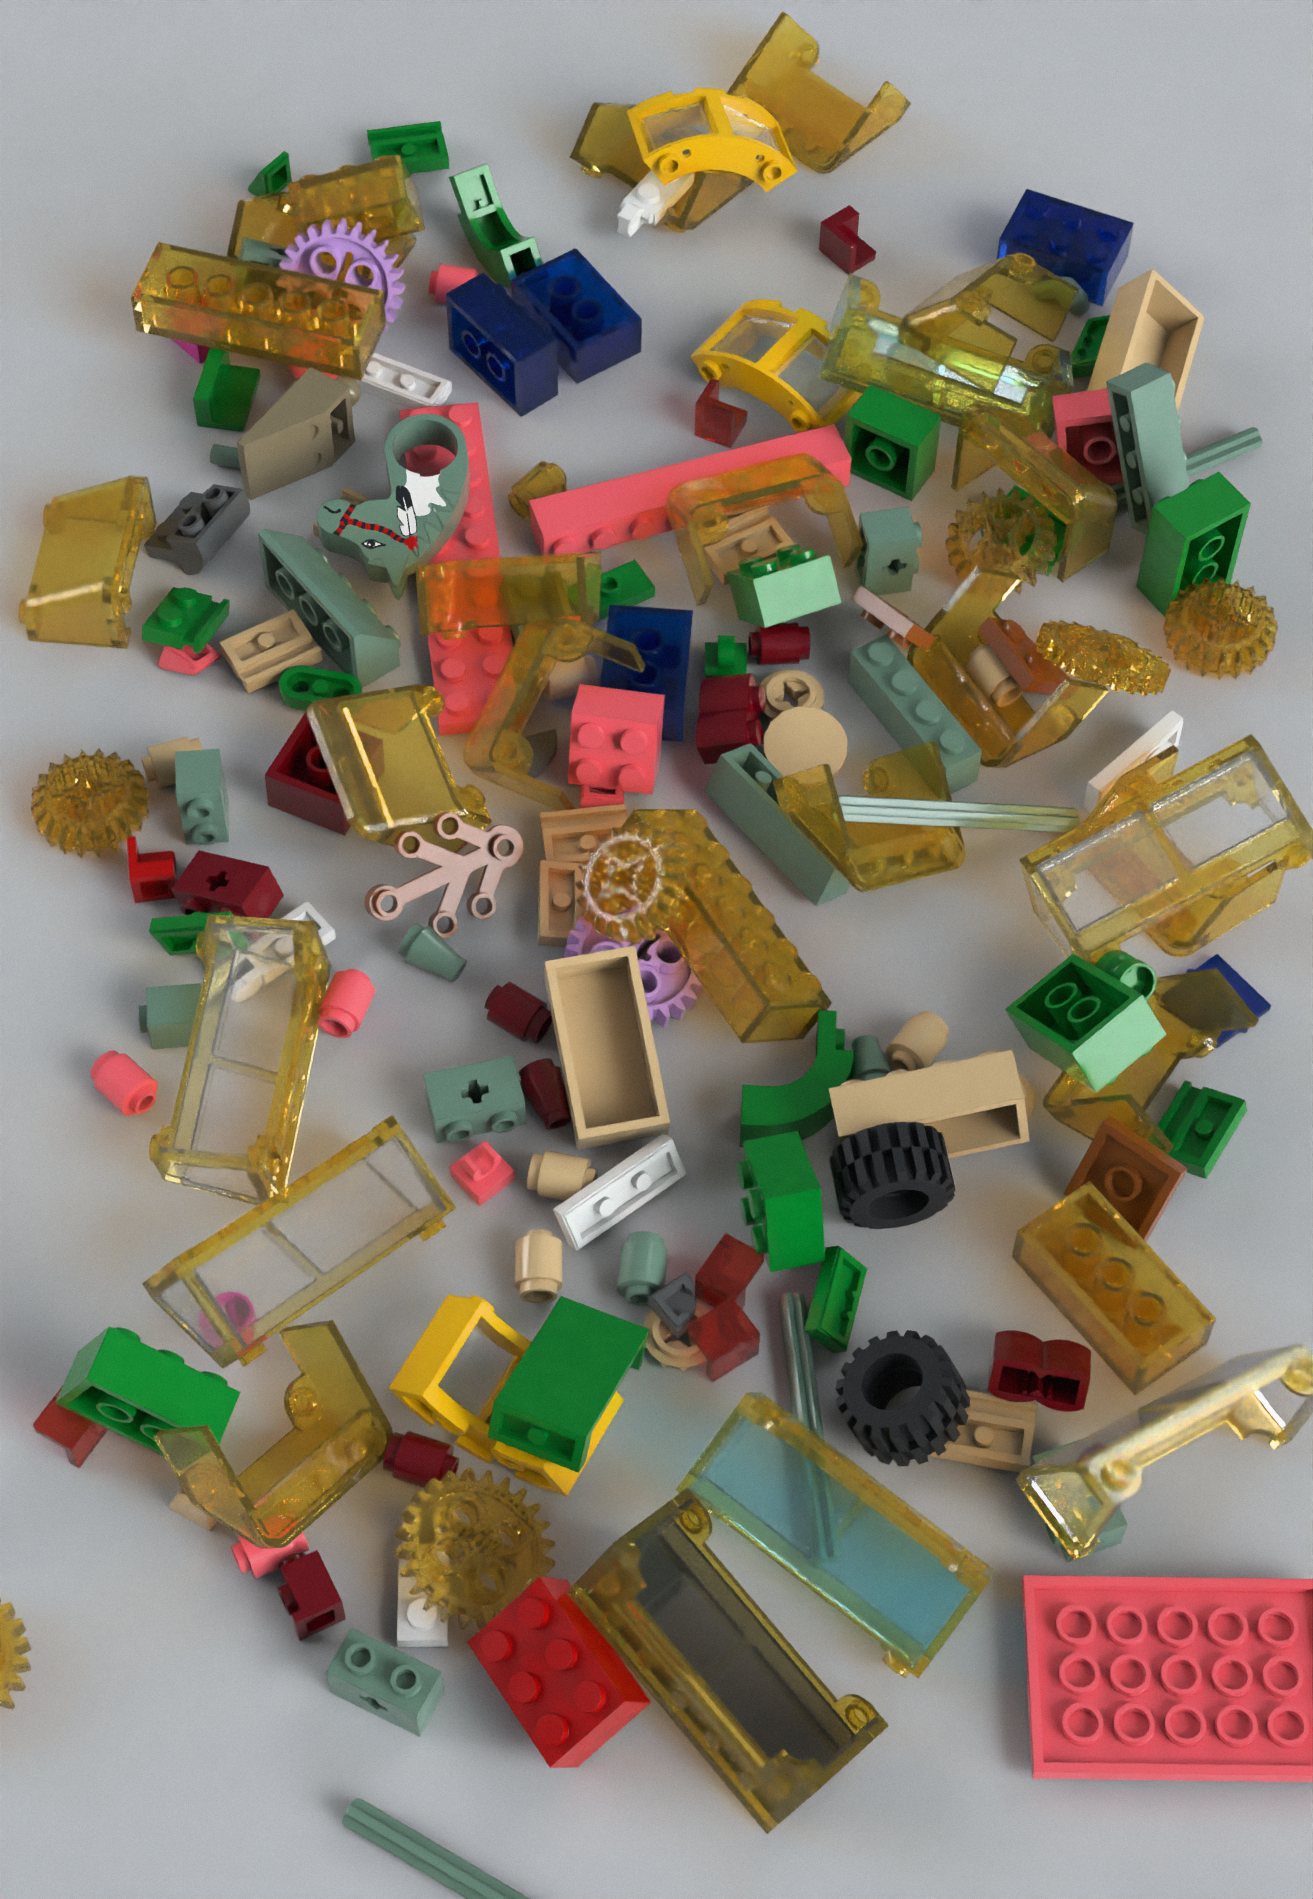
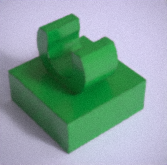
(725, 657)

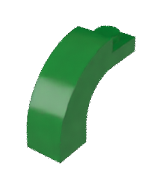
(488, 229)
(805, 1102)

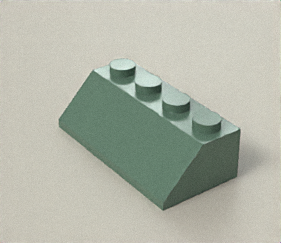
(328, 607)

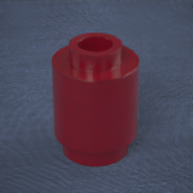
(780, 644)
(518, 1012)
(418, 1458)

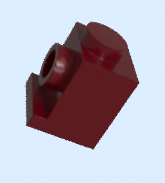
(309, 1594)

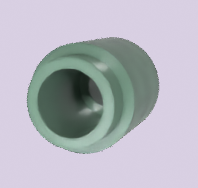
(642, 1267)

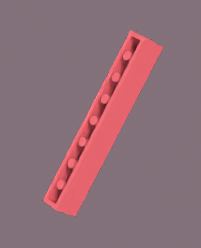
(636, 503)

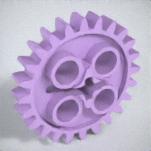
(307, 260)
(669, 985)

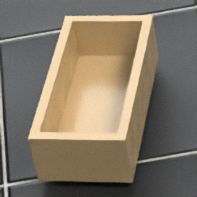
(1148, 326)
(606, 1047)
(969, 1101)

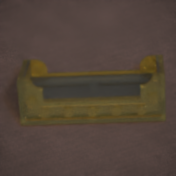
(721, 1664)

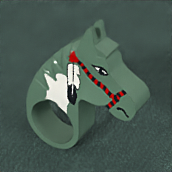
(416, 519)

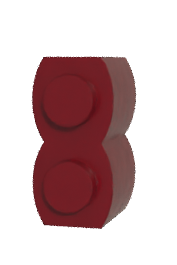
(728, 715)
(1046, 1371)

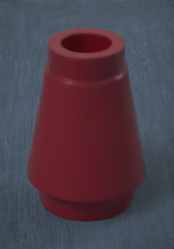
(546, 1092)

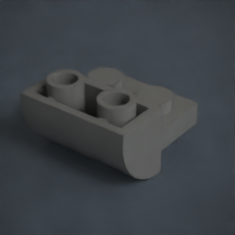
(199, 527)

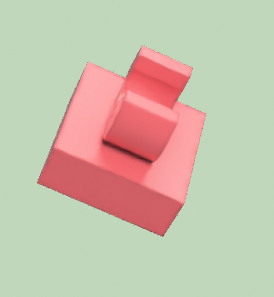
(482, 1173)

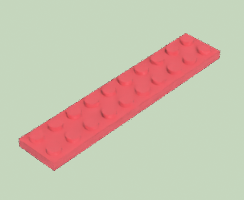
(469, 666)

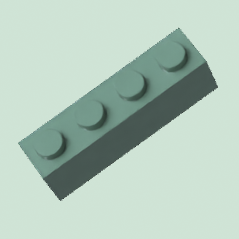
(1147, 439)
(912, 709)
(747, 795)

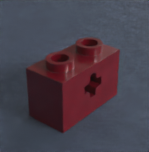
(227, 884)

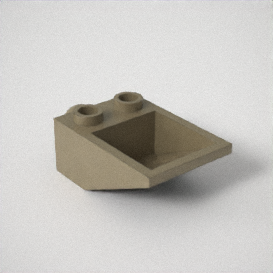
(299, 433)

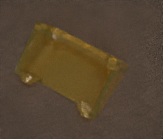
(88, 564)

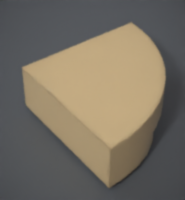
(183, 1506)

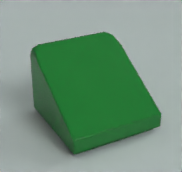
(272, 177)

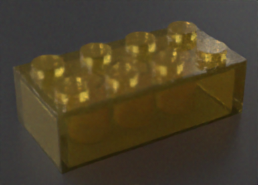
(1112, 1287)

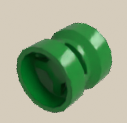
(1129, 971)

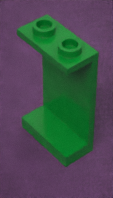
(566, 1382)

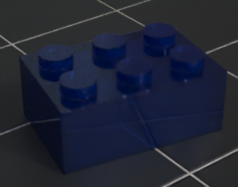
(1069, 241)
(583, 312)
(502, 344)
(665, 647)

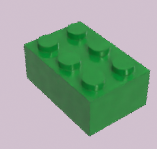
(1192, 539)
(1086, 1022)
(143, 1390)

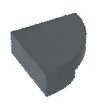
(544, 750)
(675, 1304)

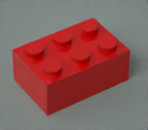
(558, 1673)

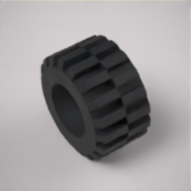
(892, 1175)
(921, 1424)

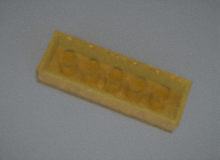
(259, 310)
(735, 939)

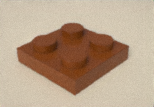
(1129, 1174)

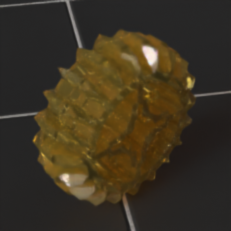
(1019, 521)
(1245, 632)
(63, 803)
(656, 883)

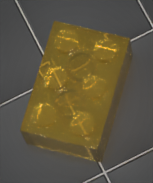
(371, 193)

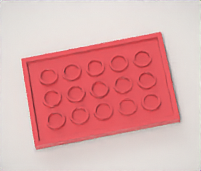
(1169, 1678)

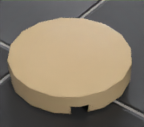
(805, 739)

